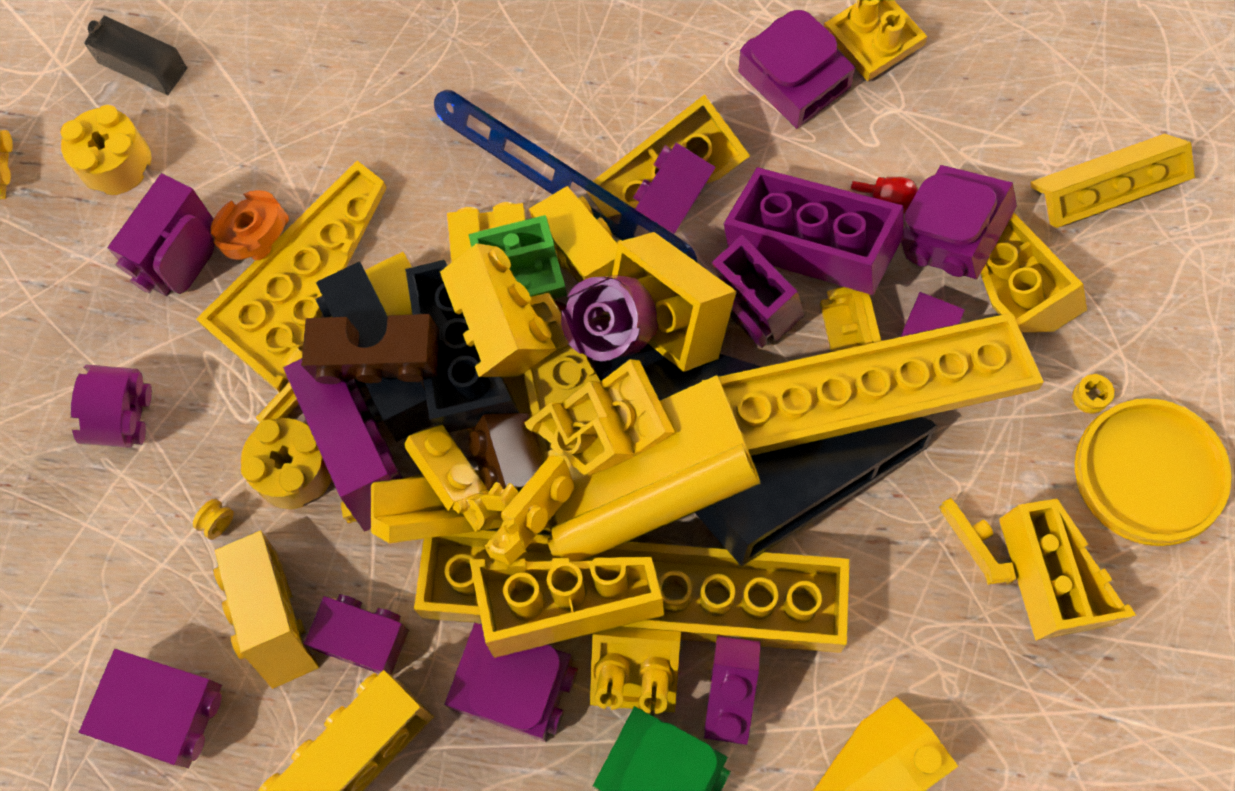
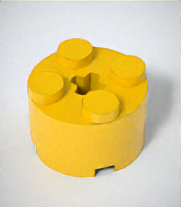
(105, 150)
(268, 469)

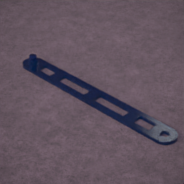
(563, 174)

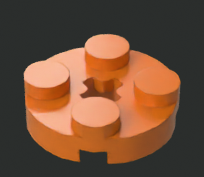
(264, 224)

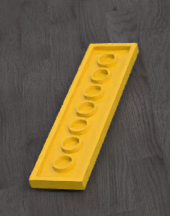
(881, 383)

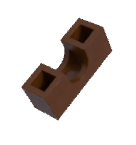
(404, 353)

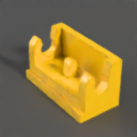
(849, 319)

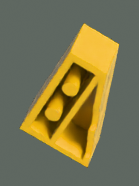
(496, 312)
(1057, 574)
(262, 610)

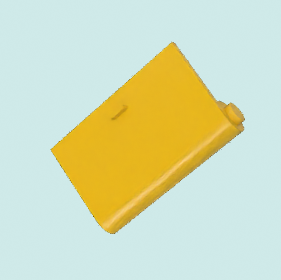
(671, 480)

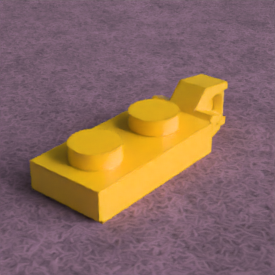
(450, 475)
(531, 510)

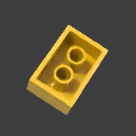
(688, 299)

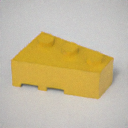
(579, 239)

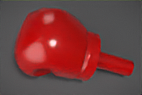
(890, 189)

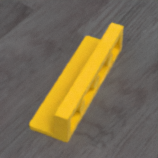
(1116, 178)
(413, 511)

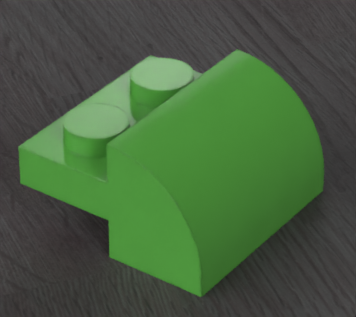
(530, 253)

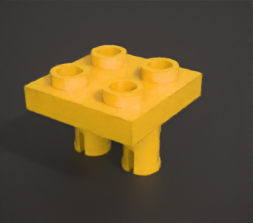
(875, 35)
(635, 669)

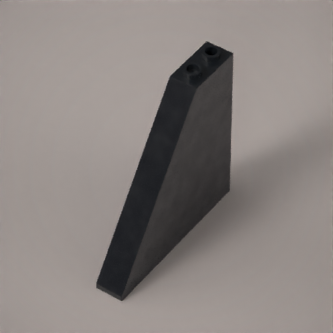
(794, 481)

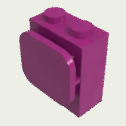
(796, 66)
(957, 220)
(165, 238)
(763, 298)
(513, 689)
(152, 709)

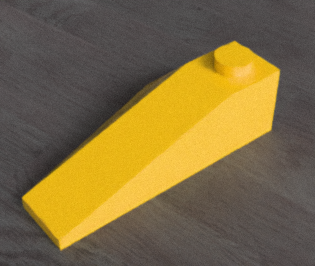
(696, 129)
(1031, 281)
(889, 753)

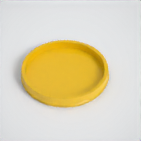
(1153, 472)

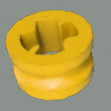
(1094, 406)
(213, 519)

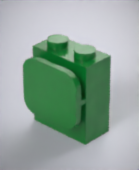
(660, 758)

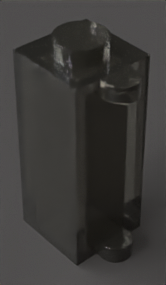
(135, 54)

